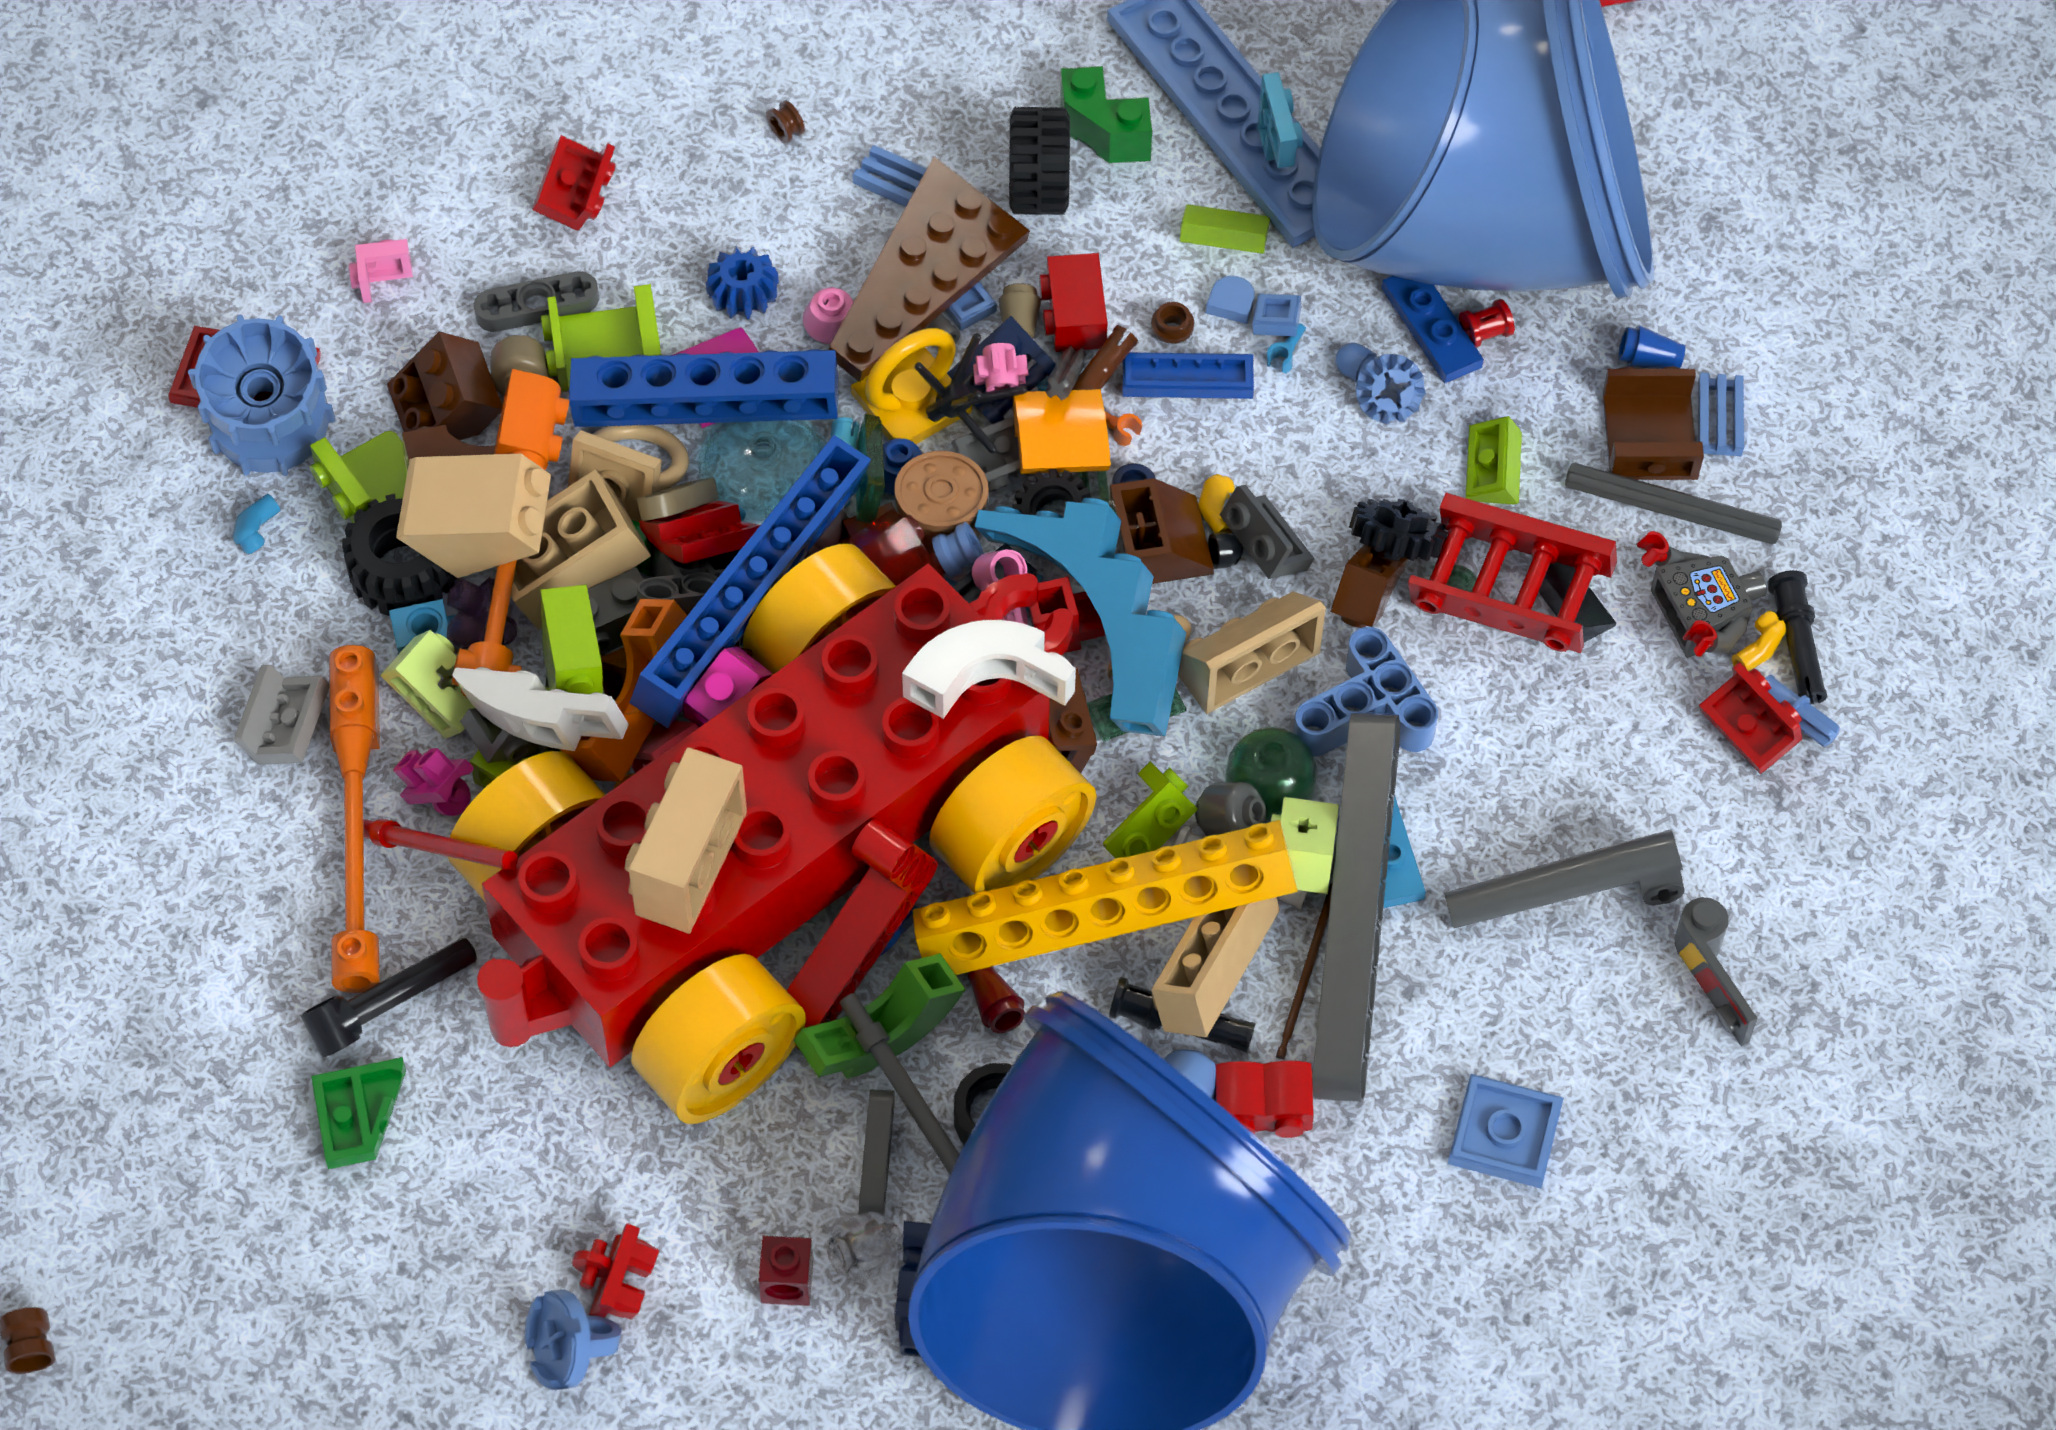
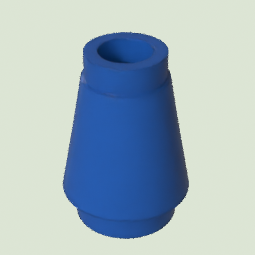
(1649, 349)

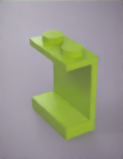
(600, 333)

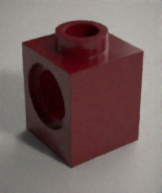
(786, 1270)

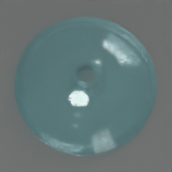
(756, 476)

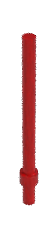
(390, 834)

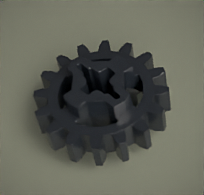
(1398, 529)

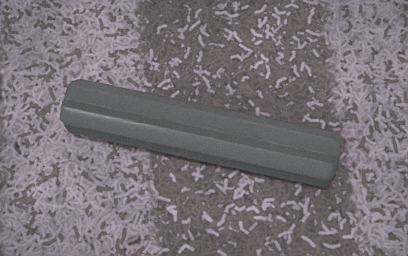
(1065, 373)

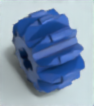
(742, 282)

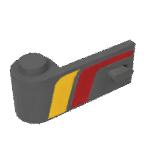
(1698, 944)

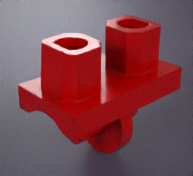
(625, 1254)

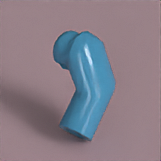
(249, 523)

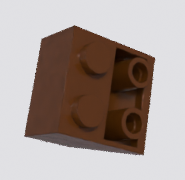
(447, 387)
(1161, 529)

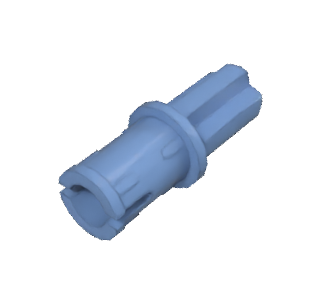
(1813, 722)

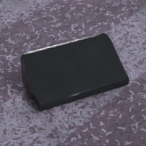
(1591, 613)

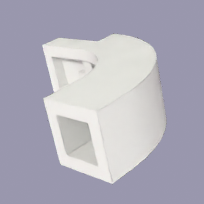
(980, 653)

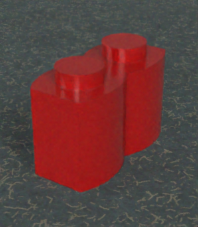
(1267, 1095)

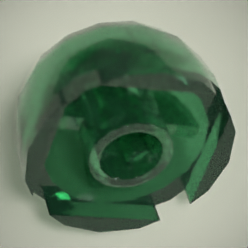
(1275, 764)

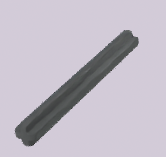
(1673, 503)

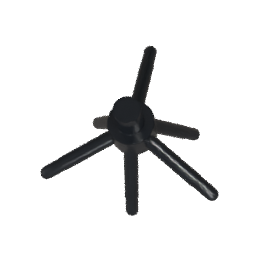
(957, 397)

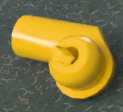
(1766, 645)

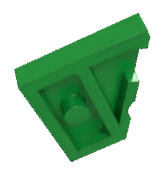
(356, 1109)

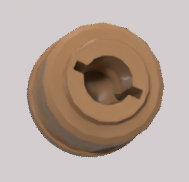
(941, 492)

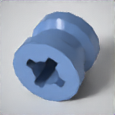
(957, 549)

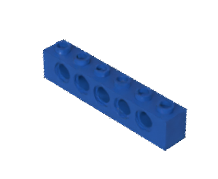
(704, 388)

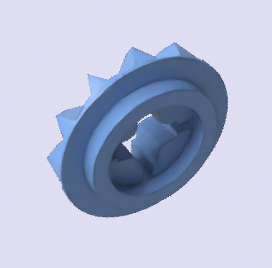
(1372, 382)

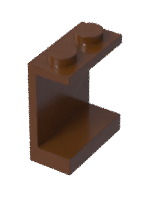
(1651, 424)

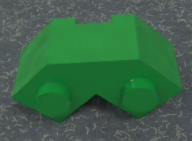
(1113, 127)

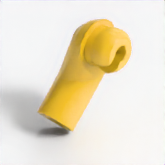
(1212, 500)

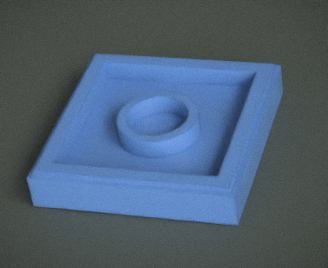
(1505, 1131)

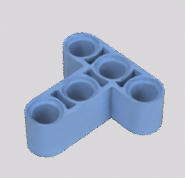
(1367, 693)

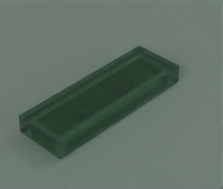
(873, 484)

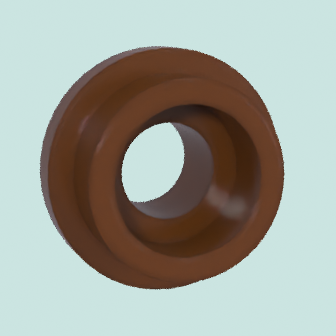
(1172, 313)

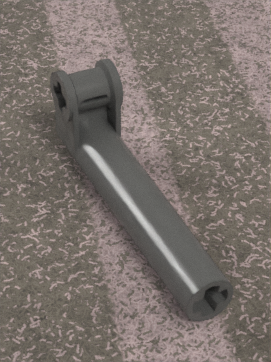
(1645, 860)

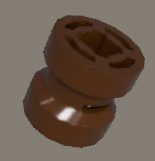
(26, 1340)

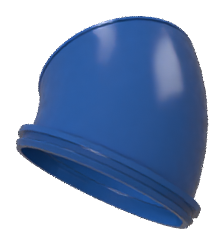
(1111, 1242)

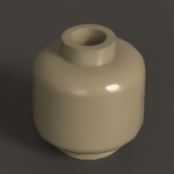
(516, 353)

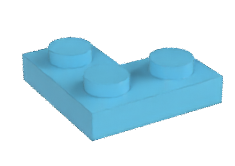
(1275, 126)

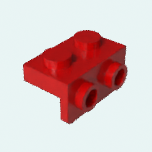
(574, 182)
(1753, 718)

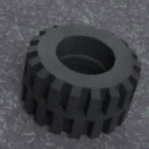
(1039, 160)
(384, 582)

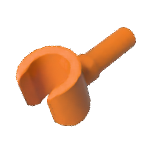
(1125, 421)

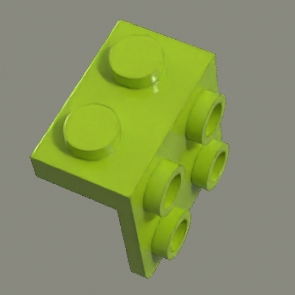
(361, 474)

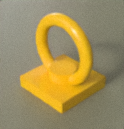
(900, 393)

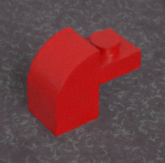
(1059, 594)

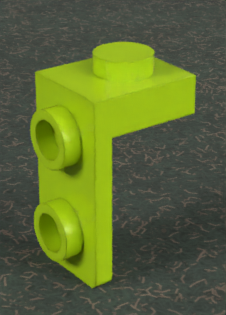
(1155, 817)

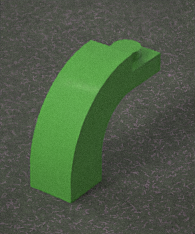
(907, 1010)

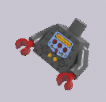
(1701, 596)

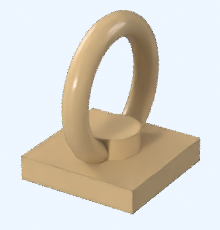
(625, 469)

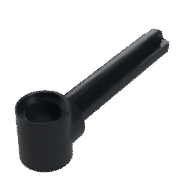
(338, 1022)

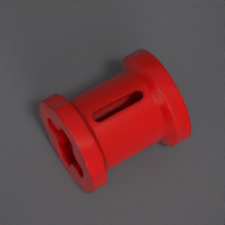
(1488, 322)

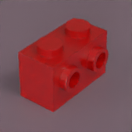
(1075, 301)

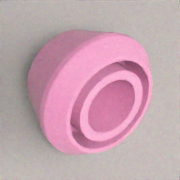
(826, 313)

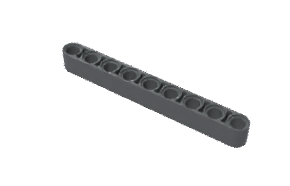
(1356, 908)

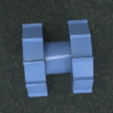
(255, 359)

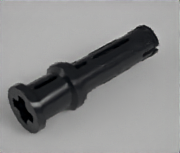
(1798, 616)
(1138, 1005)

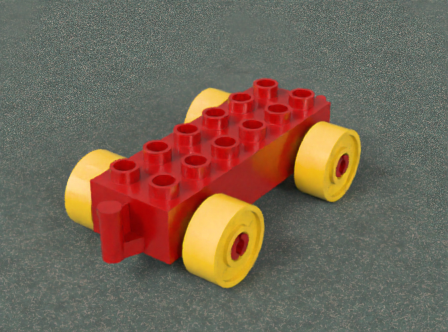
(820, 759)

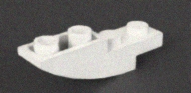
(540, 716)

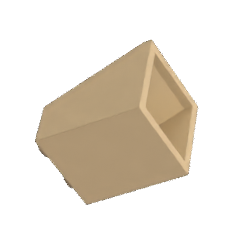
(473, 510)

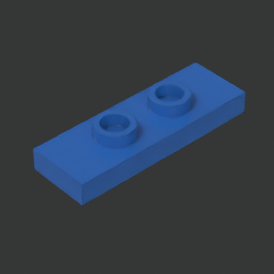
(1433, 327)
(1188, 375)

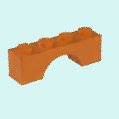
(642, 638)

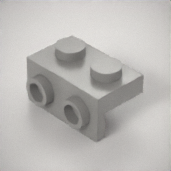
(280, 716)

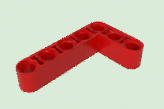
(865, 923)

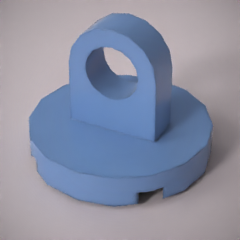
(566, 1339)

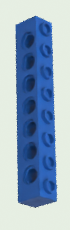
(765, 558)

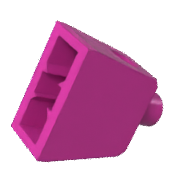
(723, 683)

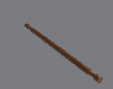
(1305, 976)

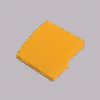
(1061, 433)

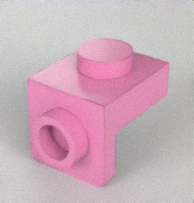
(379, 262)

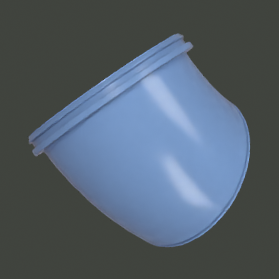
(1486, 151)

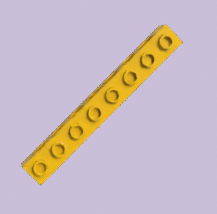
(1107, 899)

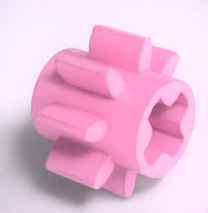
(1000, 367)

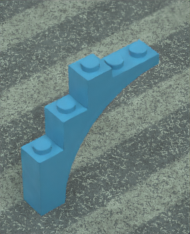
(1142, 646)

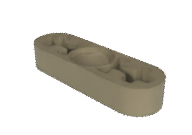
(677, 498)

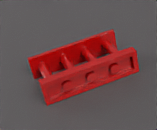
(1505, 533)

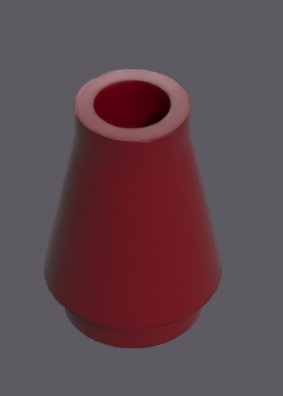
(996, 1000)

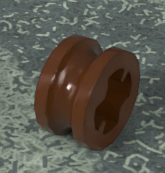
(785, 121)

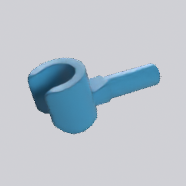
(1285, 349)

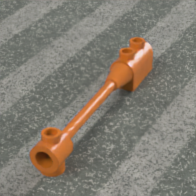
(526, 428)
(352, 725)

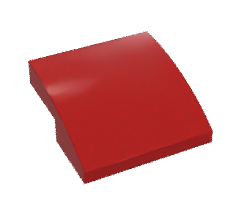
(699, 531)

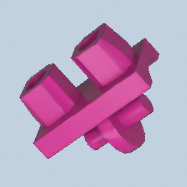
(435, 781)

